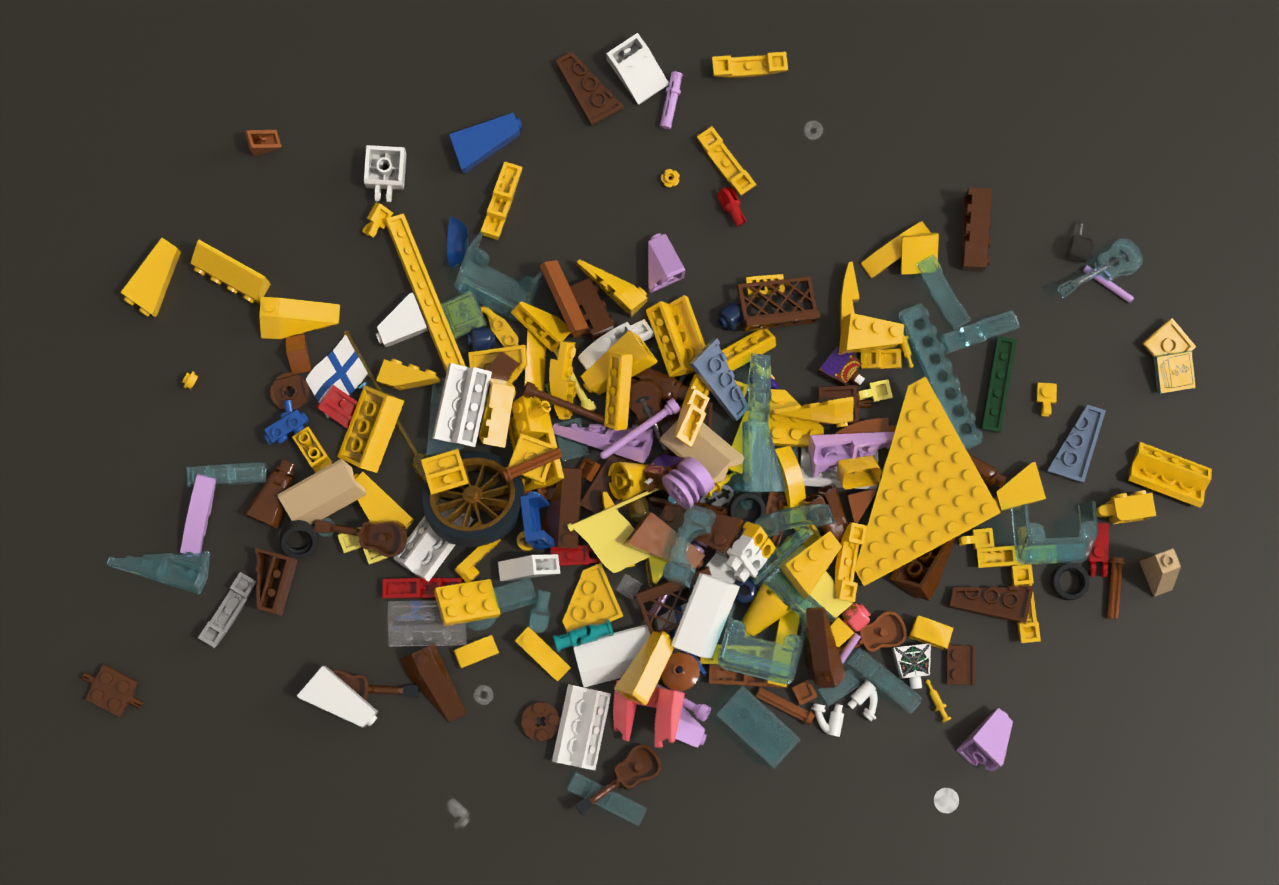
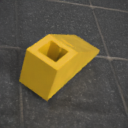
(401, 377)

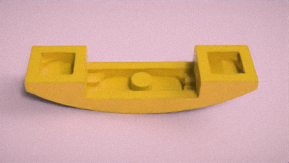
(750, 66)
(725, 162)
(890, 252)
(792, 477)
(847, 560)
(1023, 577)

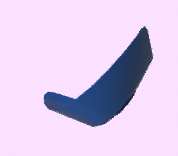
(456, 241)

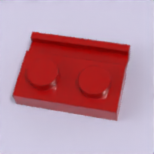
(338, 405)

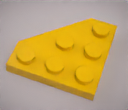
(484, 359)
(787, 430)
(592, 600)

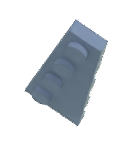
(714, 372)
(1077, 450)

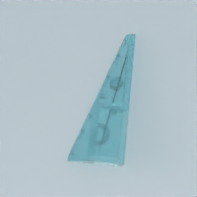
(182, 571)

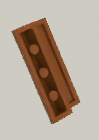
(565, 298)

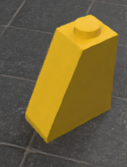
(1021, 489)

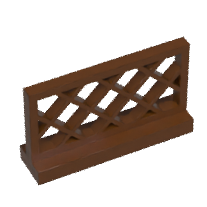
(781, 319)
(661, 590)

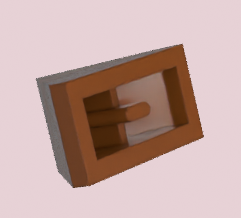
(262, 141)
(298, 354)
(858, 503)

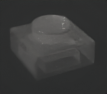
(629, 587)

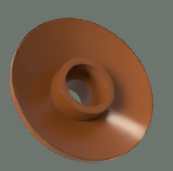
(685, 679)

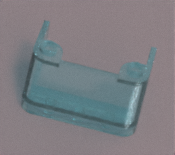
(491, 286)
(1034, 548)
(759, 656)

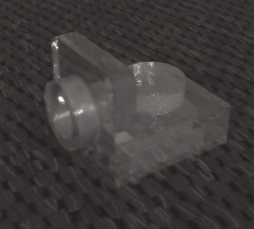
(458, 810)

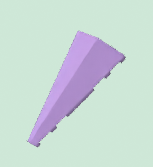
(603, 437)
(828, 449)

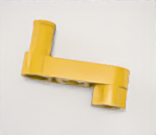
(467, 569)

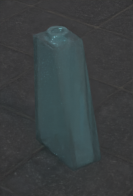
(760, 463)

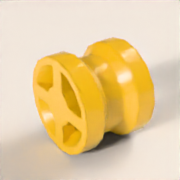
(521, 542)

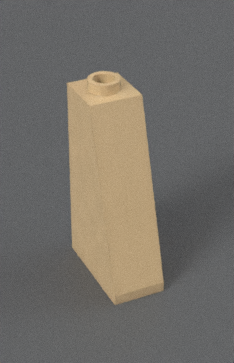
(1161, 571)

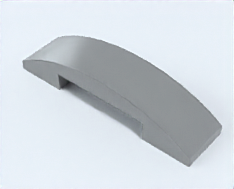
(228, 610)

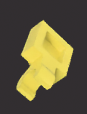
(878, 391)

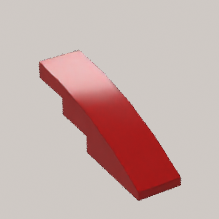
(414, 587)

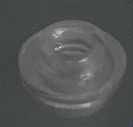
(813, 124)
(477, 694)

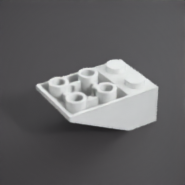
(637, 68)

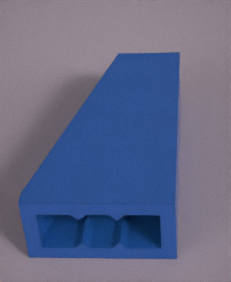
(483, 140)

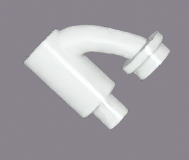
(861, 694)
(835, 721)

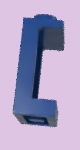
(531, 519)

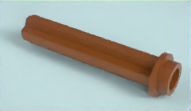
(531, 464)
(1115, 587)
(785, 706)

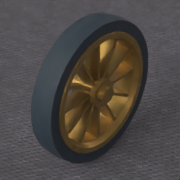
(474, 499)

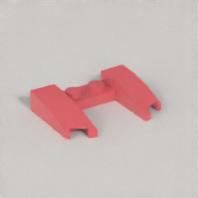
(667, 714)

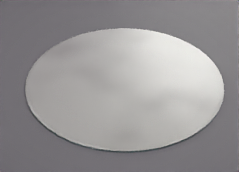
(946, 800)

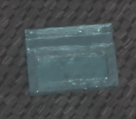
(570, 448)

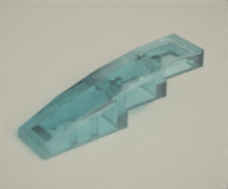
(980, 331)
(759, 387)
(229, 473)
(885, 680)
(611, 802)

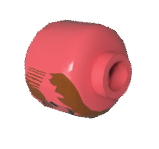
(856, 617)

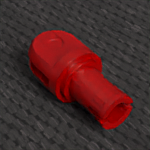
(731, 205)

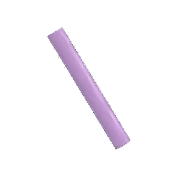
(1111, 286)
(849, 647)

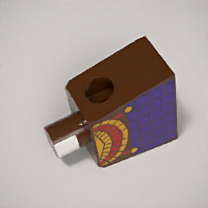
(842, 368)
(659, 468)

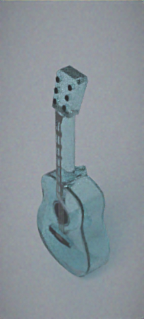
(1119, 260)

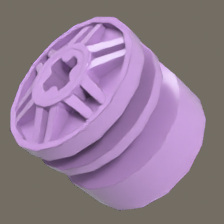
(688, 482)

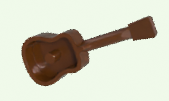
(385, 538)

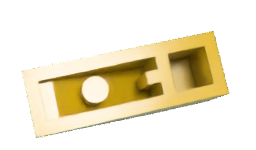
(543, 325)
(543, 654)

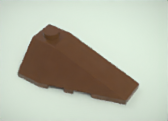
(924, 573)
(430, 674)

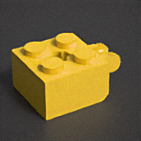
(1128, 508)

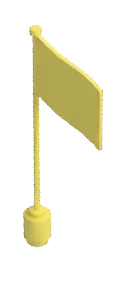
(607, 534)

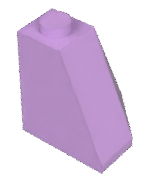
(663, 263)
(690, 730)
(988, 741)

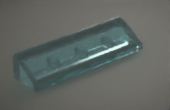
(783, 552)
(787, 592)

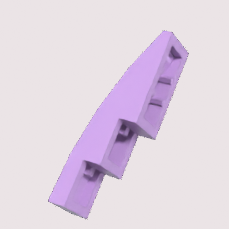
(198, 514)

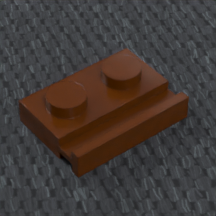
(960, 665)

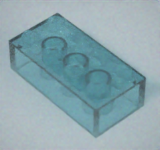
(758, 727)

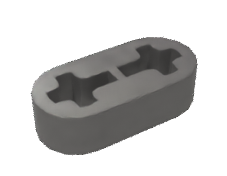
(719, 502)

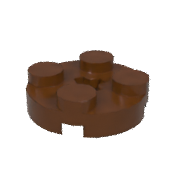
(296, 383)
(542, 732)

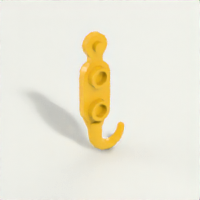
(501, 328)

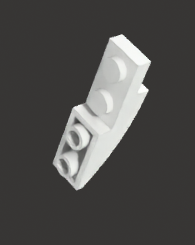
(605, 342)

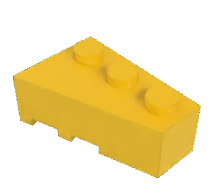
(868, 333)
(810, 565)

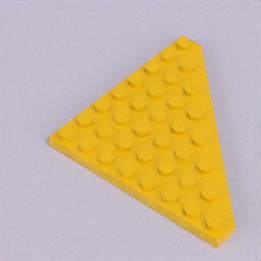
(925, 489)

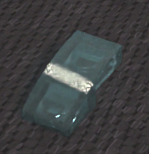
(847, 685)

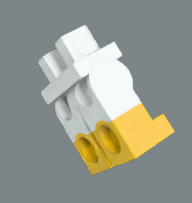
(749, 552)

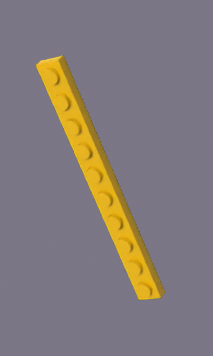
(424, 291)

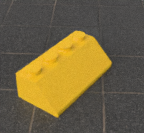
(229, 272)
(370, 429)

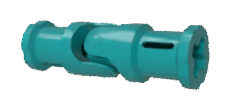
(579, 636)

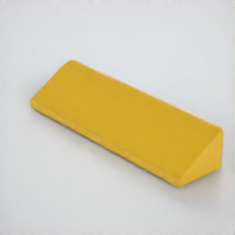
(740, 352)
(536, 361)
(618, 390)

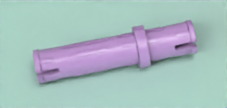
(671, 100)

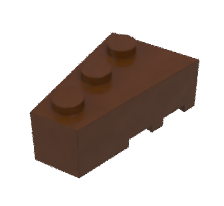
(592, 308)
(273, 580)

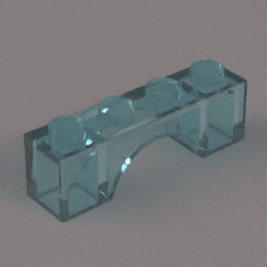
(697, 522)

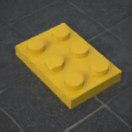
(467, 602)

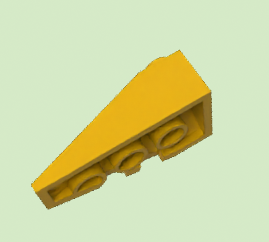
(291, 317)
(829, 412)

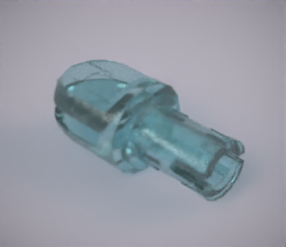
(540, 614)

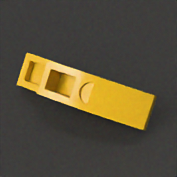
(559, 376)
(312, 449)

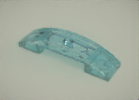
(942, 292)
(796, 517)

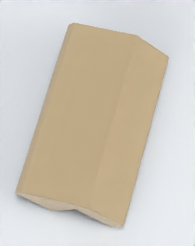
(708, 449)
(322, 493)

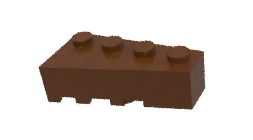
(975, 229)
(722, 535)

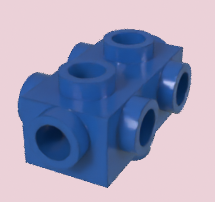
(290, 422)

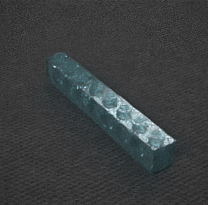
(920, 313)

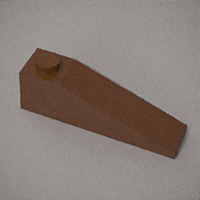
(565, 509)
(821, 650)

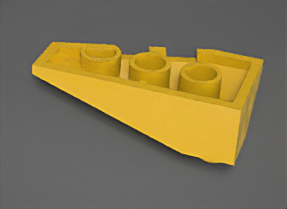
(620, 291)

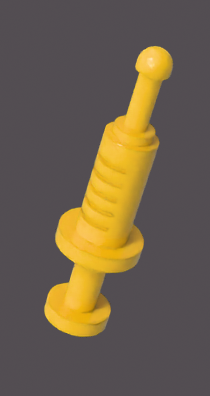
(906, 350)
(718, 485)
(938, 703)

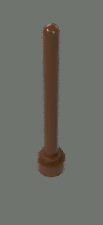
(531, 390)

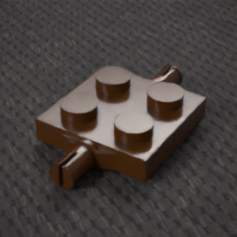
(839, 392)
(112, 690)

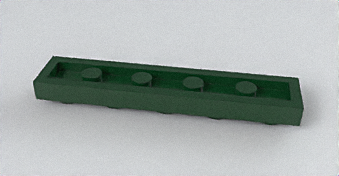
(998, 384)

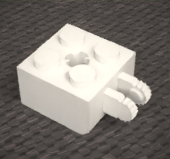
(387, 179)

